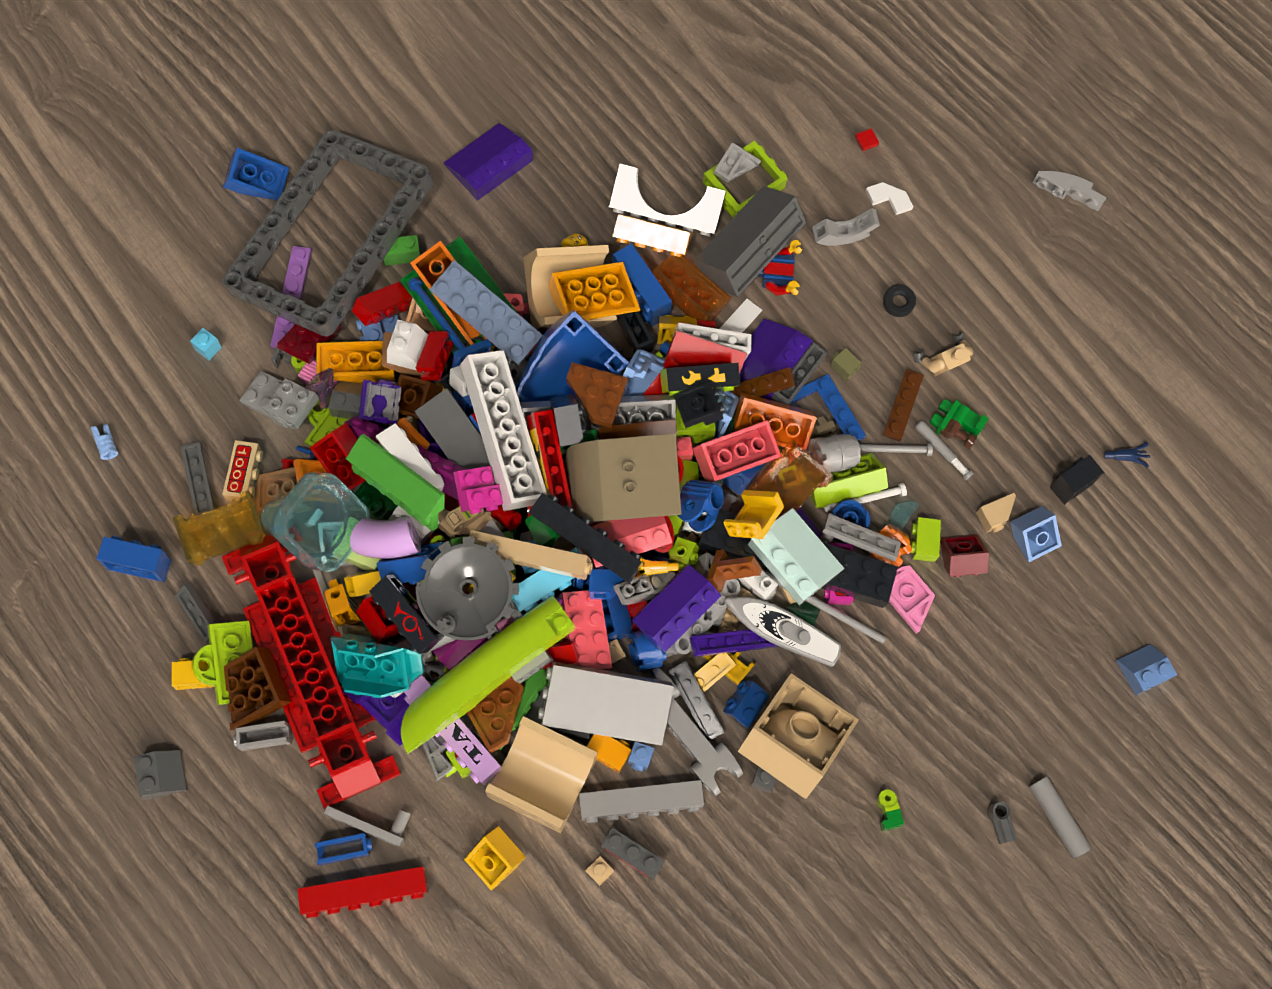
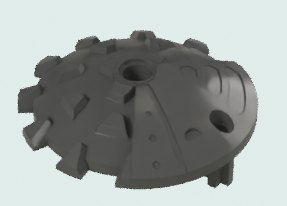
(443, 594)

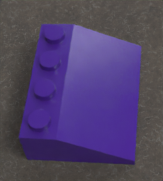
(489, 160)
(773, 349)

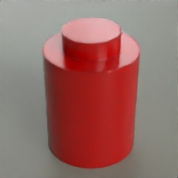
(509, 519)

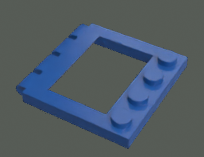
(834, 403)

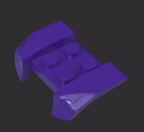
(386, 710)

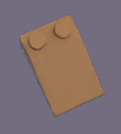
(274, 485)

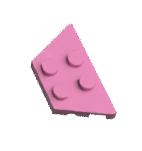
(911, 597)

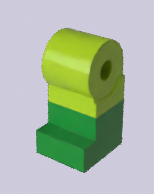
(890, 809)

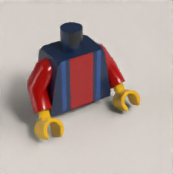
(778, 274)

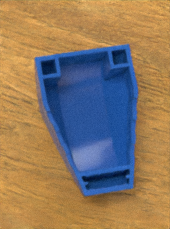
(566, 342)

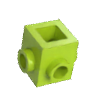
(684, 552)

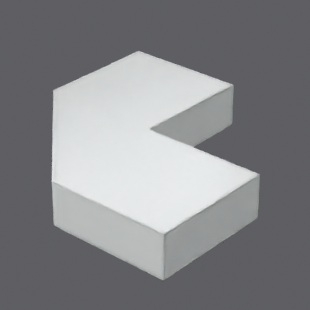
(883, 192)

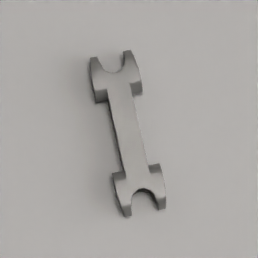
(707, 758)

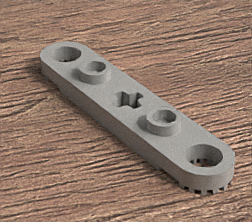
(702, 625)

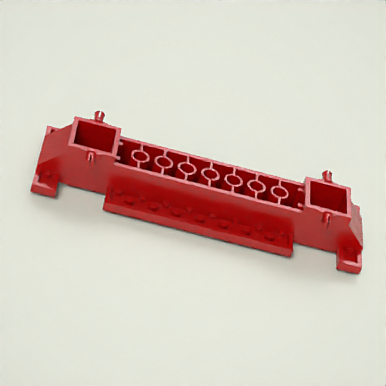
(298, 632)

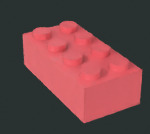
(736, 452)
(590, 629)

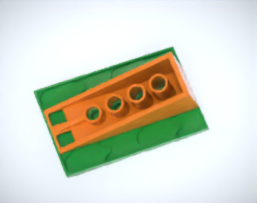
(431, 266)

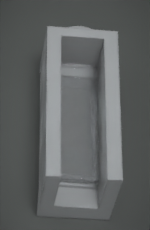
(262, 736)

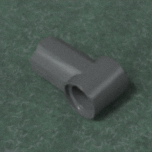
(1002, 825)

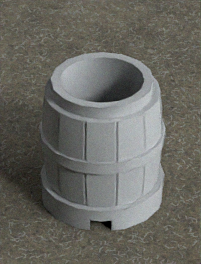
(836, 451)

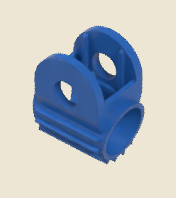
(702, 497)

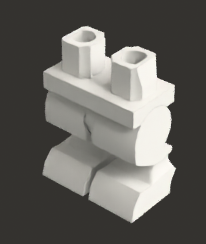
(761, 586)

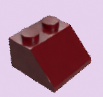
(964, 555)

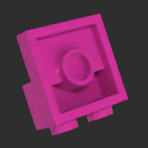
(477, 490)

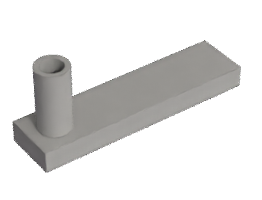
(859, 537)
(392, 837)

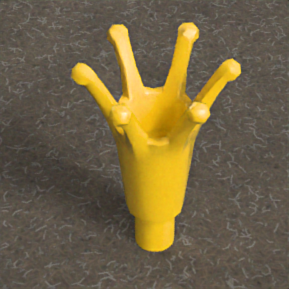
(657, 567)

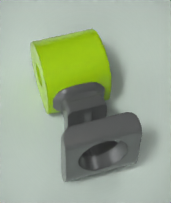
(296, 363)
(436, 666)

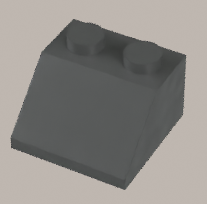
(345, 400)
(160, 773)

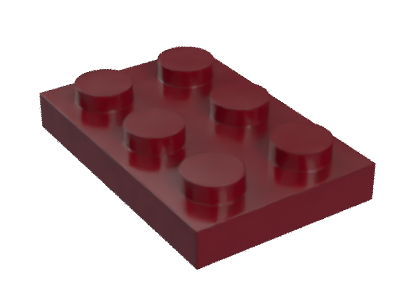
(303, 342)

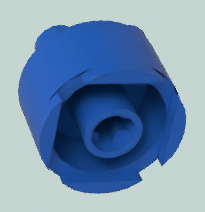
(854, 512)
(644, 652)

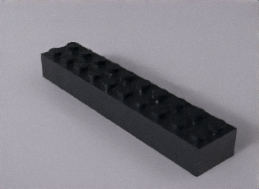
(861, 577)

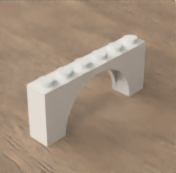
(628, 198)

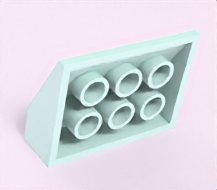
(796, 556)

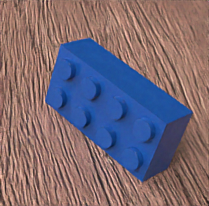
(648, 291)

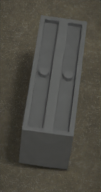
(751, 240)

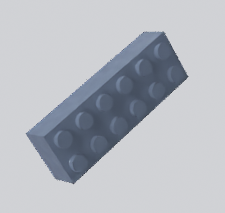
(486, 313)

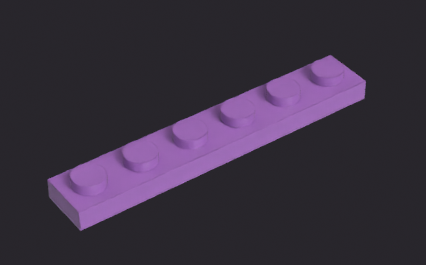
(293, 286)

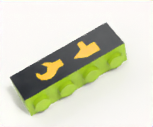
(683, 378)

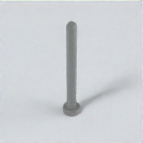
(928, 449)

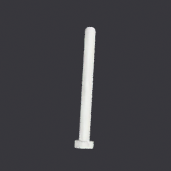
(901, 489)

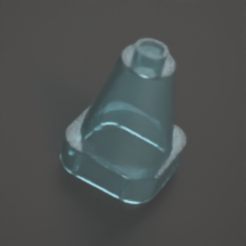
(315, 520)

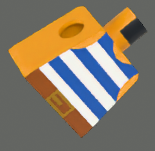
(341, 606)

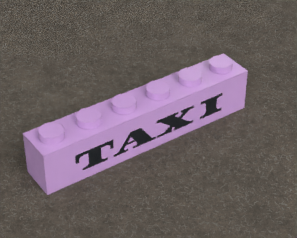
(461, 740)

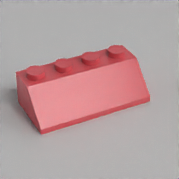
(637, 533)

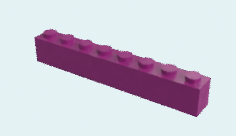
(439, 464)

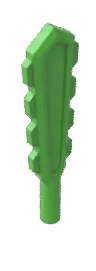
(531, 693)

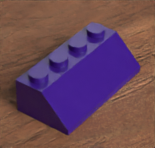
(676, 608)

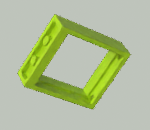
(769, 165)

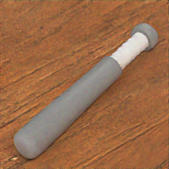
(942, 448)

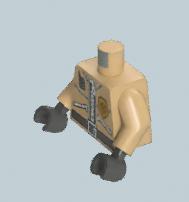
(947, 359)

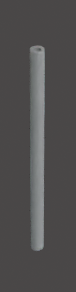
(839, 615)

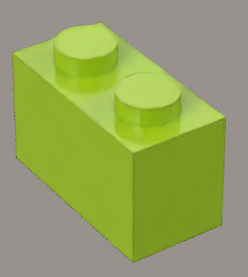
(926, 539)

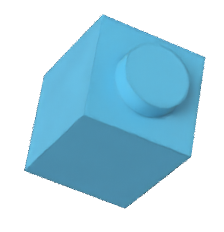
(205, 344)

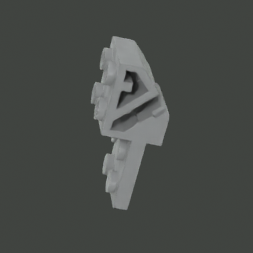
(279, 400)

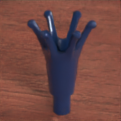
(1129, 454)

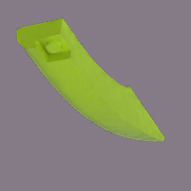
(483, 672)

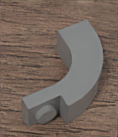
(846, 232)

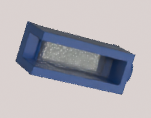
(343, 849)

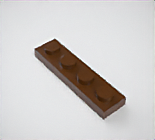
(766, 384)
(903, 405)

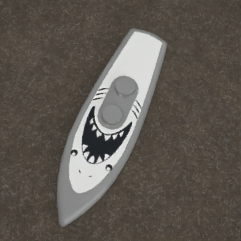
(785, 629)

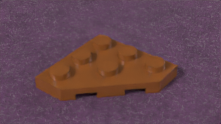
(597, 392)
(497, 714)

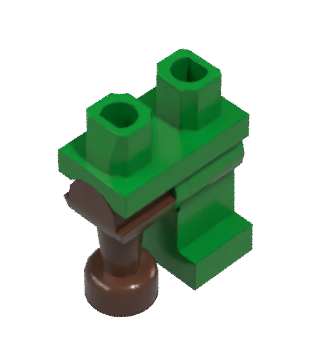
(958, 417)

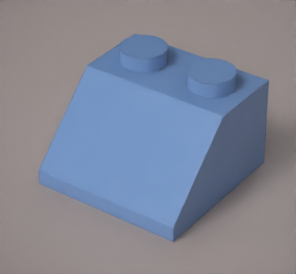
(1036, 533)
(1146, 668)

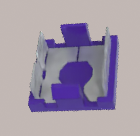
(379, 401)

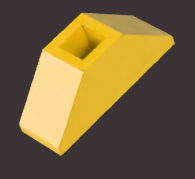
(361, 582)

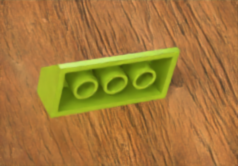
(855, 482)

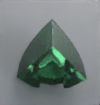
(805, 611)

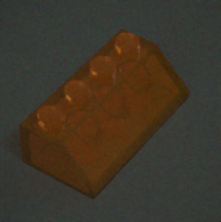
(690, 289)

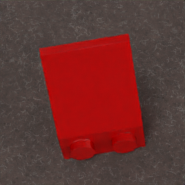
(375, 617)

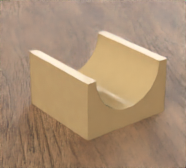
(538, 271)
(542, 775)

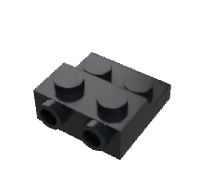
(699, 405)

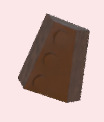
(254, 687)

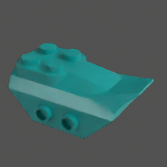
(374, 667)

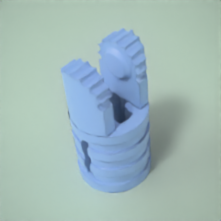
(104, 443)

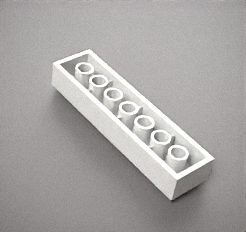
(503, 429)

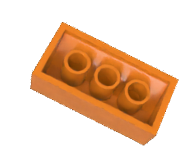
(785, 420)

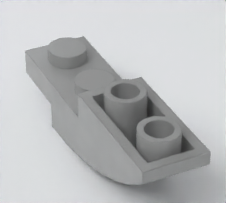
(1065, 184)
(642, 587)

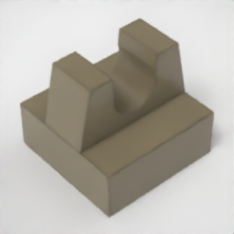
(824, 428)

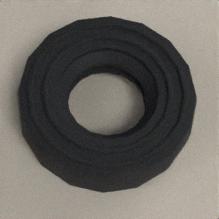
(901, 290)

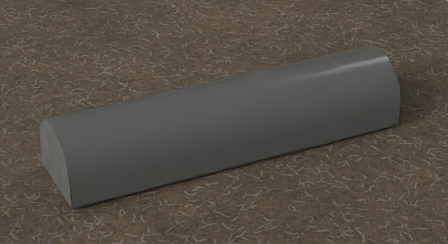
(801, 373)

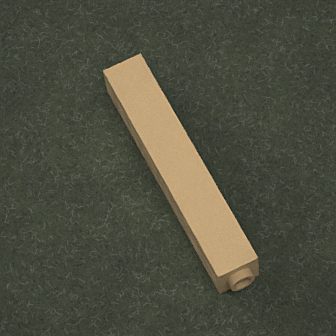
(537, 556)

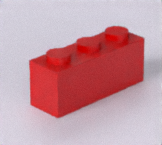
(382, 304)

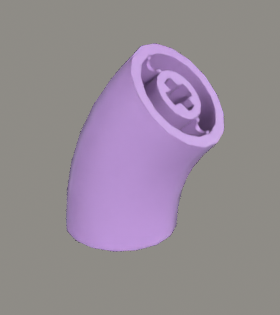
(385, 538)

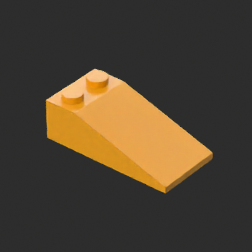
(353, 361)

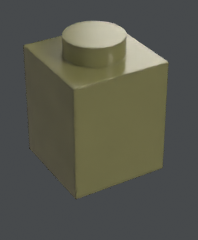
(845, 364)

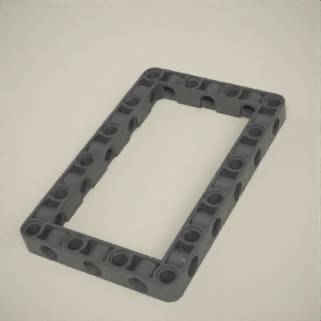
(331, 147)

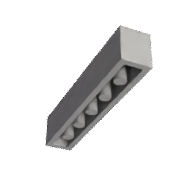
(641, 800)

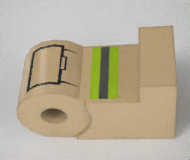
(459, 520)

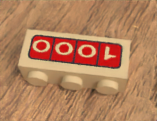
(242, 469)

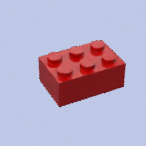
(332, 455)

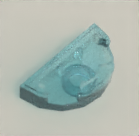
(902, 513)

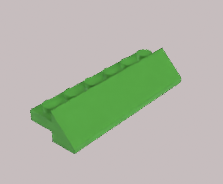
(397, 481)

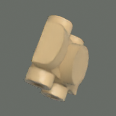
(727, 620)

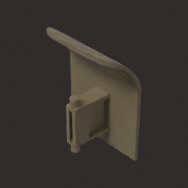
(624, 478)

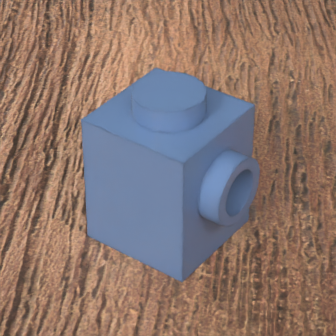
(640, 757)

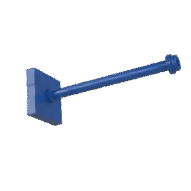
(482, 347)

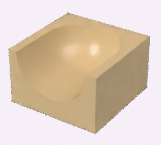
(798, 736)

